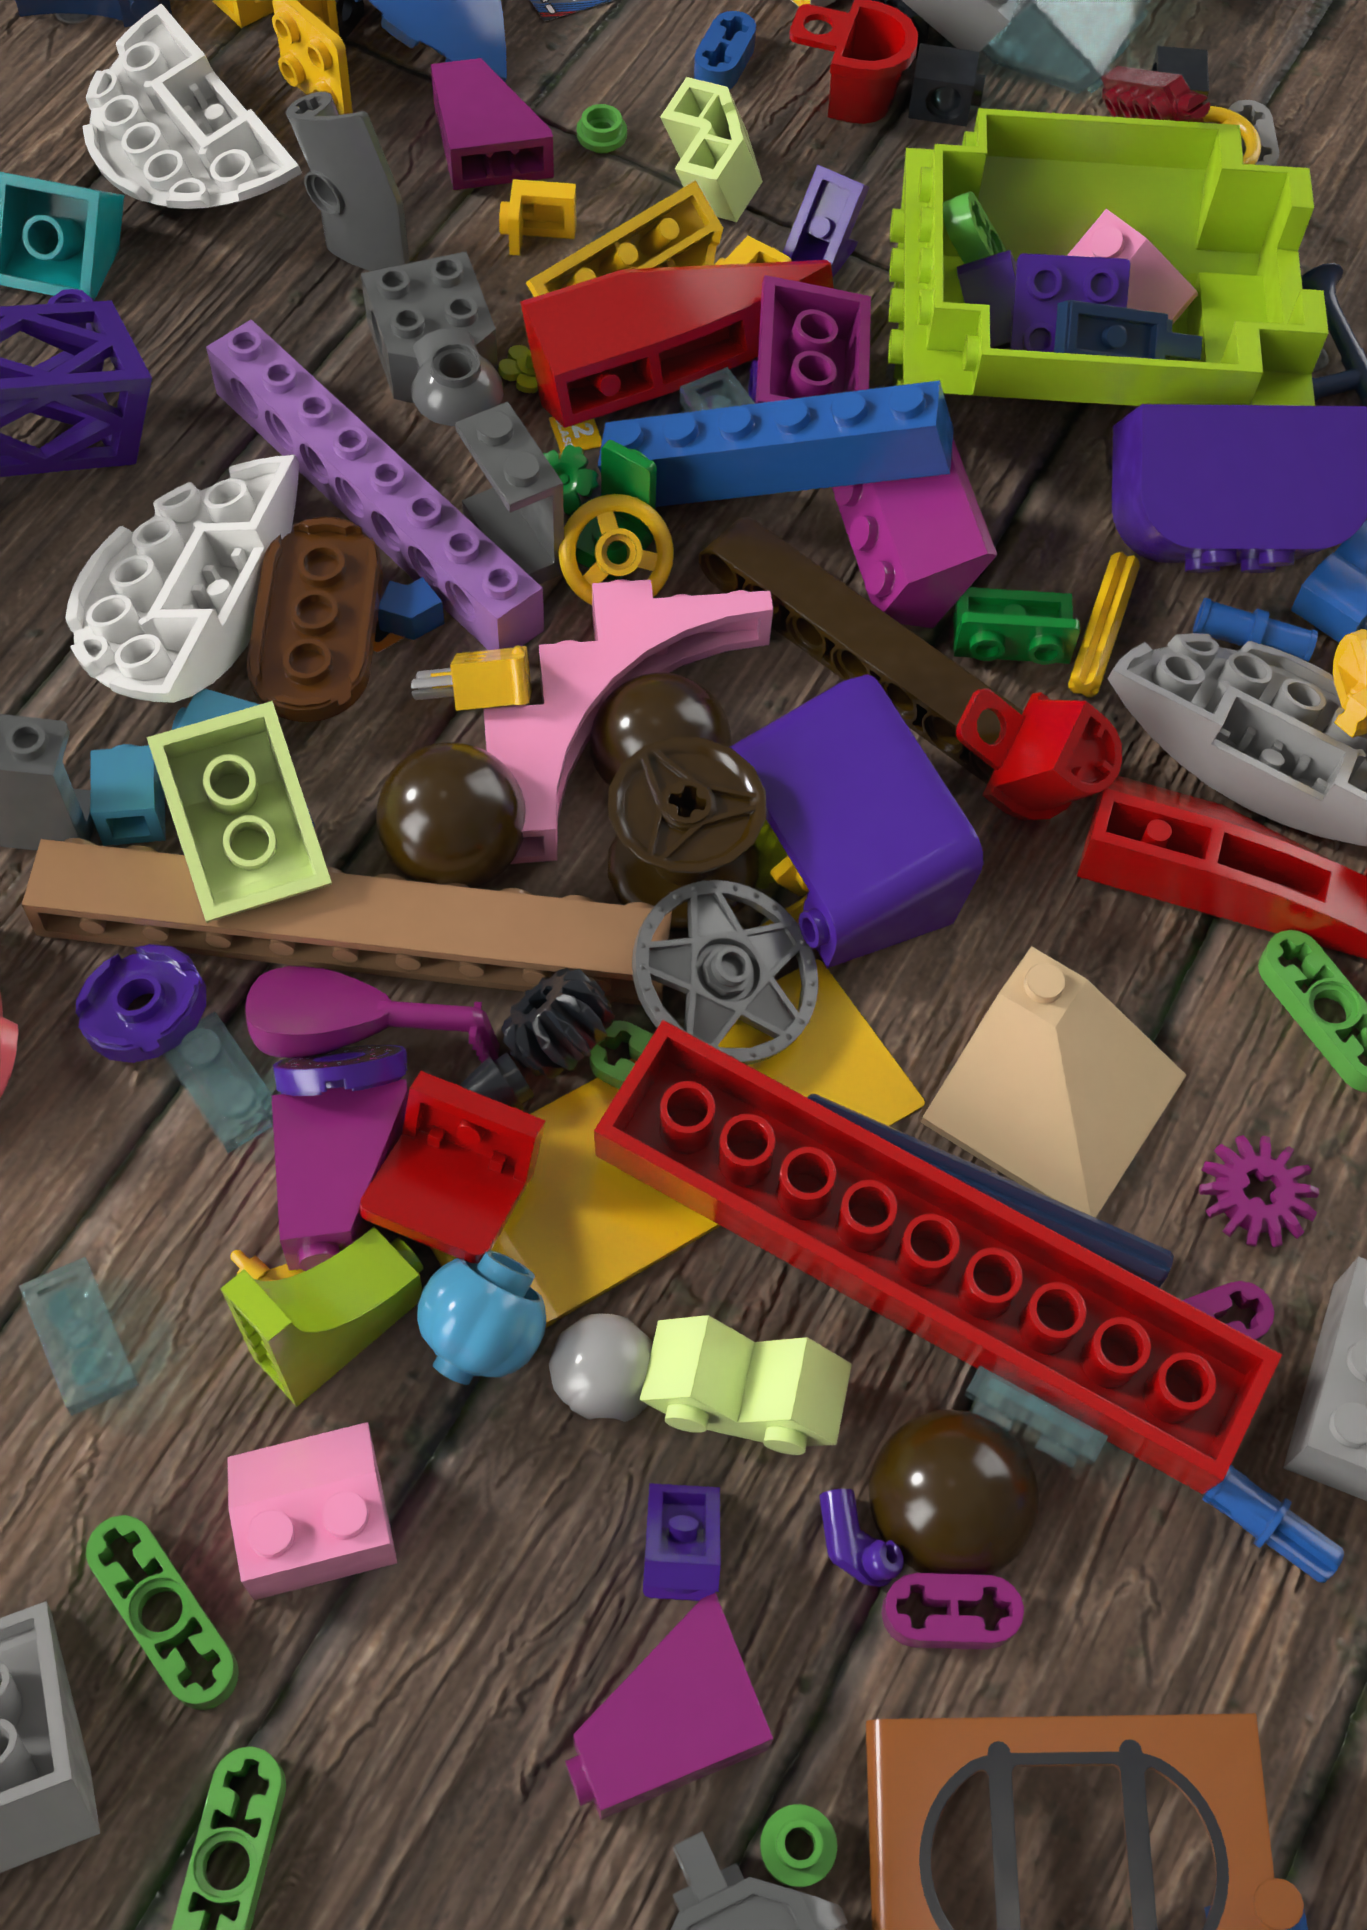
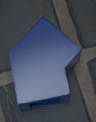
(410, 609)

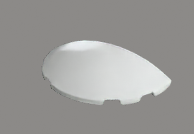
(173, 128)
(178, 595)

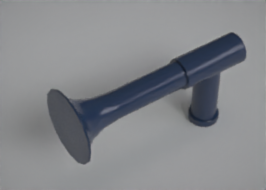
(1352, 355)

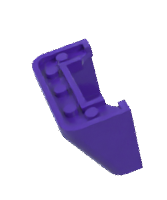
(863, 822)

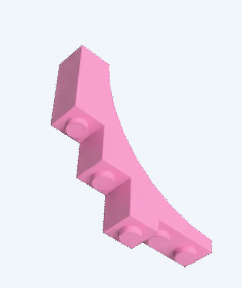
(631, 639)

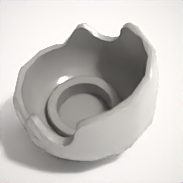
(601, 1367)

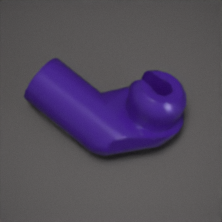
(851, 1548)

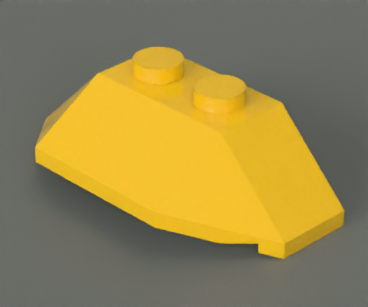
(668, 234)

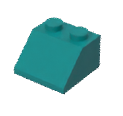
(56, 235)

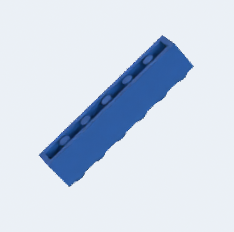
(794, 443)

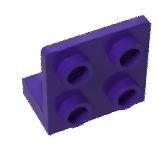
(1052, 279)

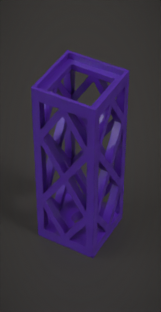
(72, 388)

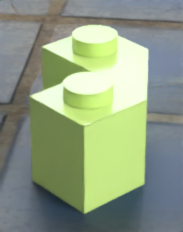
(712, 146)
(758, 1391)

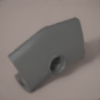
(350, 183)

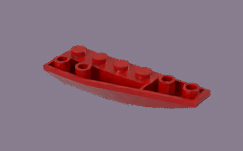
(647, 332)
(1221, 865)

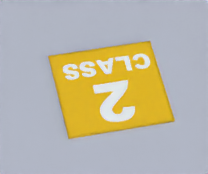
(579, 435)

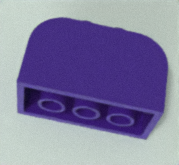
(1238, 482)

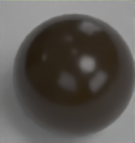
(651, 711)
(451, 815)
(954, 1494)

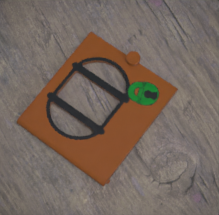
(1208, 1757)

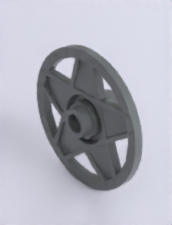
(726, 968)

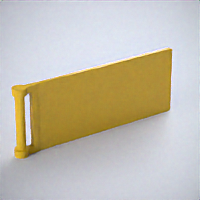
(595, 1226)

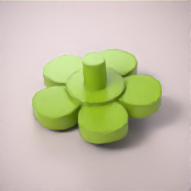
(519, 369)

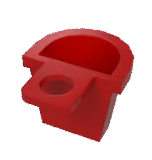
(870, 54)
(1043, 756)

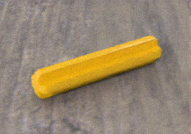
(1104, 624)

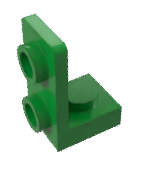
(624, 473)

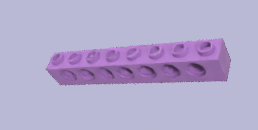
(377, 489)

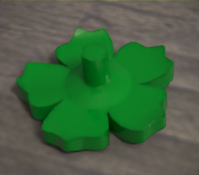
(575, 478)

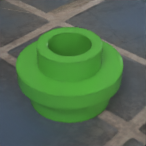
(601, 129)
(774, 1854)

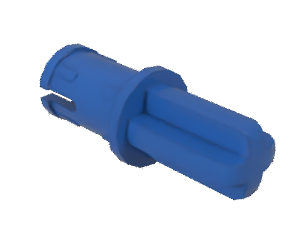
(1275, 1525)

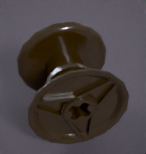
(682, 818)

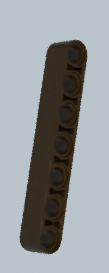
(852, 636)

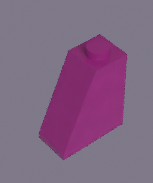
(487, 128)
(325, 1162)
(671, 1718)

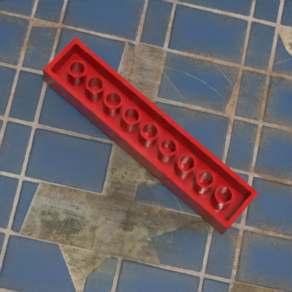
(937, 1256)

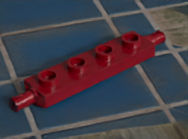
(1152, 96)

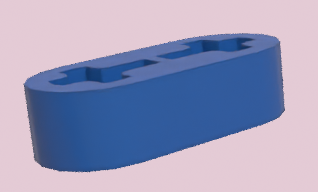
(718, 48)

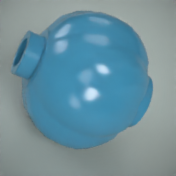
(481, 1317)

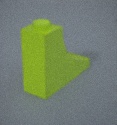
(327, 1315)

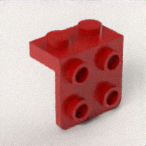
(454, 1169)

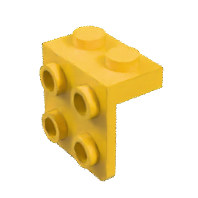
(312, 50)

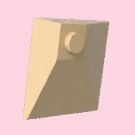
(1055, 1087)

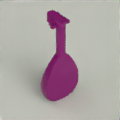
(321, 1010)

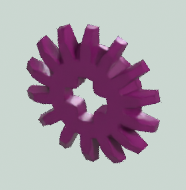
(1253, 1213)

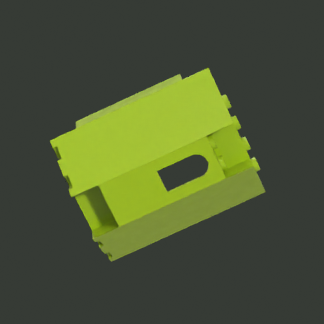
(1176, 183)

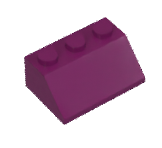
(811, 341)
(917, 541)

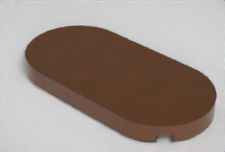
(315, 619)

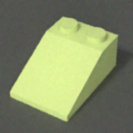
(239, 811)

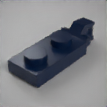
(1121, 333)

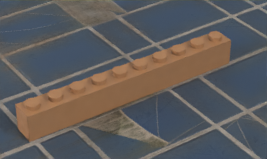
(351, 926)

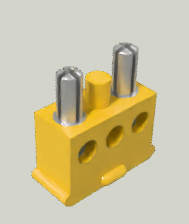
(479, 679)

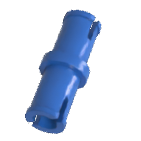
(1242, 626)

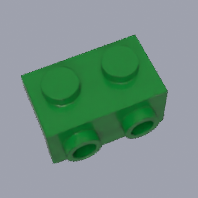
(1015, 626)

